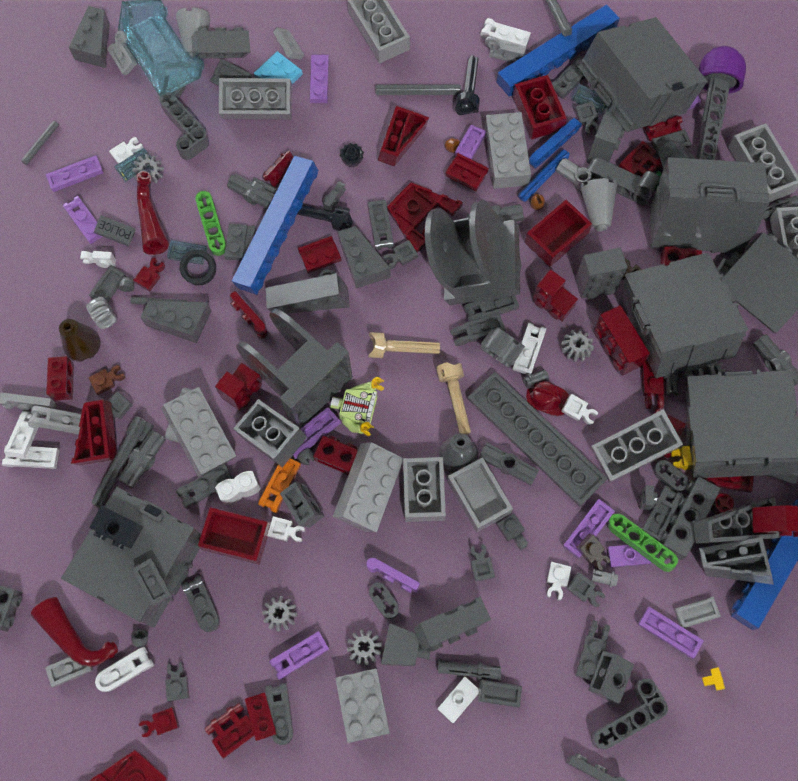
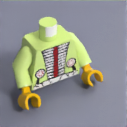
(358, 406)

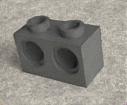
(302, 504)
(8, 608)

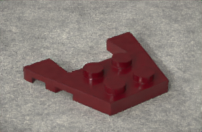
(413, 207)
(131, 768)

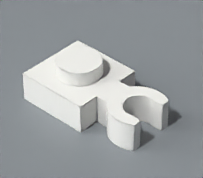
(124, 151)
(102, 259)
(576, 409)
(282, 529)
(558, 577)

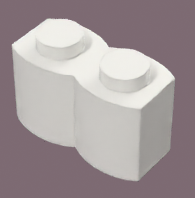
(241, 486)

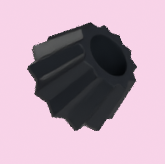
(351, 155)

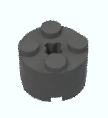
(502, 345)

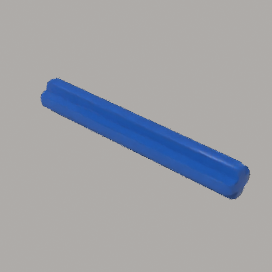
(539, 180)

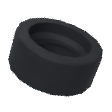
(197, 253)

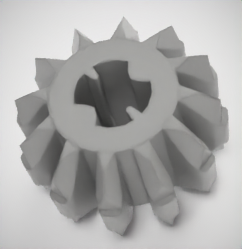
(153, 165)
(101, 313)
(570, 345)
(273, 612)
(365, 639)

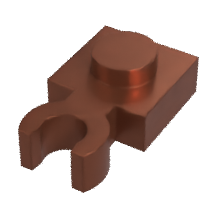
(104, 381)

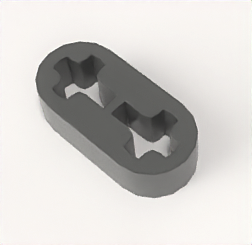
(673, 472)
(387, 598)

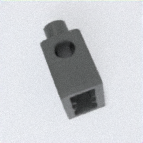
(402, 648)

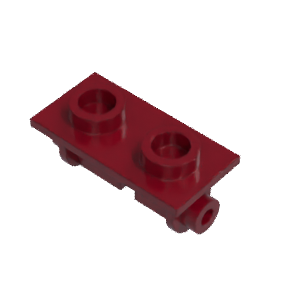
(663, 128)
(276, 173)
(260, 716)

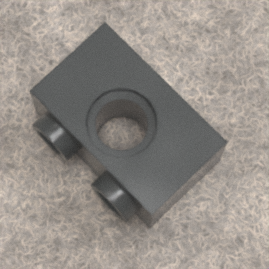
(611, 677)

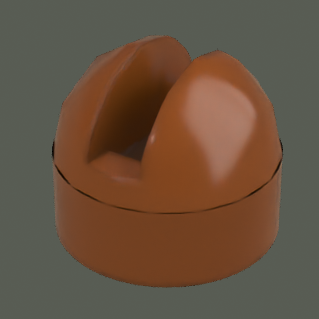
(452, 144)
(534, 202)

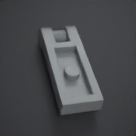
(25, 402)
(55, 419)

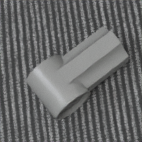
(573, 173)

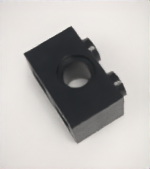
(103, 525)

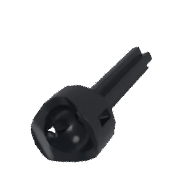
(468, 101)
(338, 217)

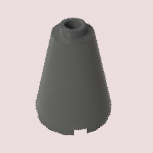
(458, 452)

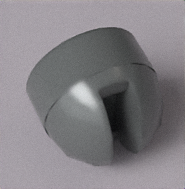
(126, 284)
(305, 456)
(139, 638)

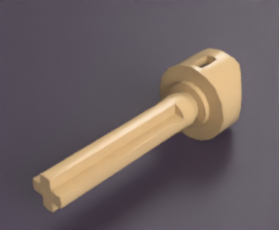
(380, 345)
(451, 375)

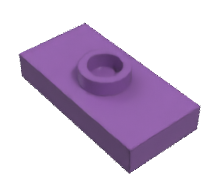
(471, 142)
(626, 556)

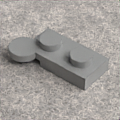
(504, 51)
(121, 53)

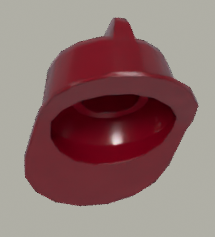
(547, 398)

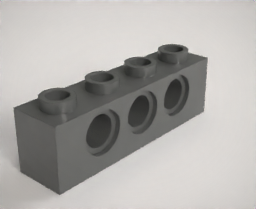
(707, 494)

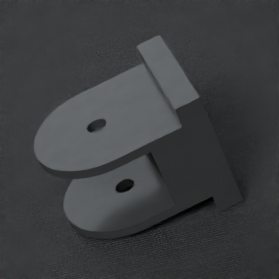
(474, 255)
(307, 377)

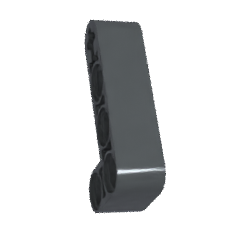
(183, 121)
(628, 184)
(627, 719)

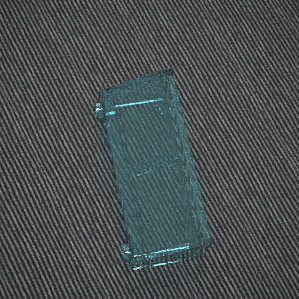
(157, 46)

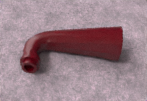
(153, 236)
(57, 626)

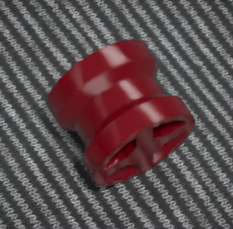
(725, 501)

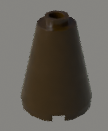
(78, 340)

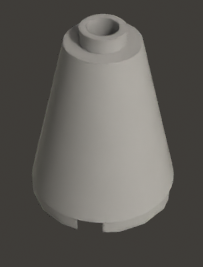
(189, 22)
(600, 201)

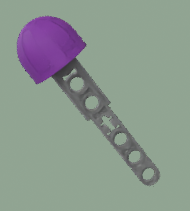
(725, 74)

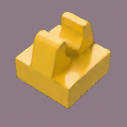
(686, 461)
(715, 678)

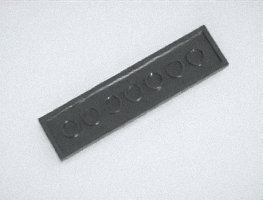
(537, 439)

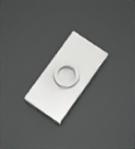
(458, 700)

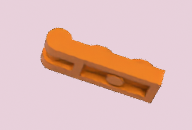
(279, 481)

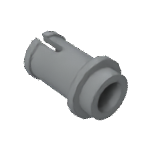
(605, 577)

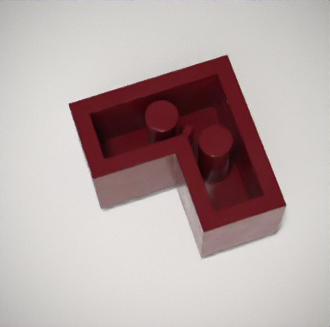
(553, 297)
(239, 386)

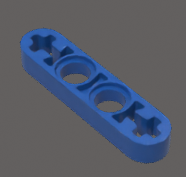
(554, 143)

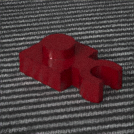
(148, 276)
(162, 722)

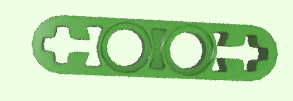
(210, 223)
(644, 539)

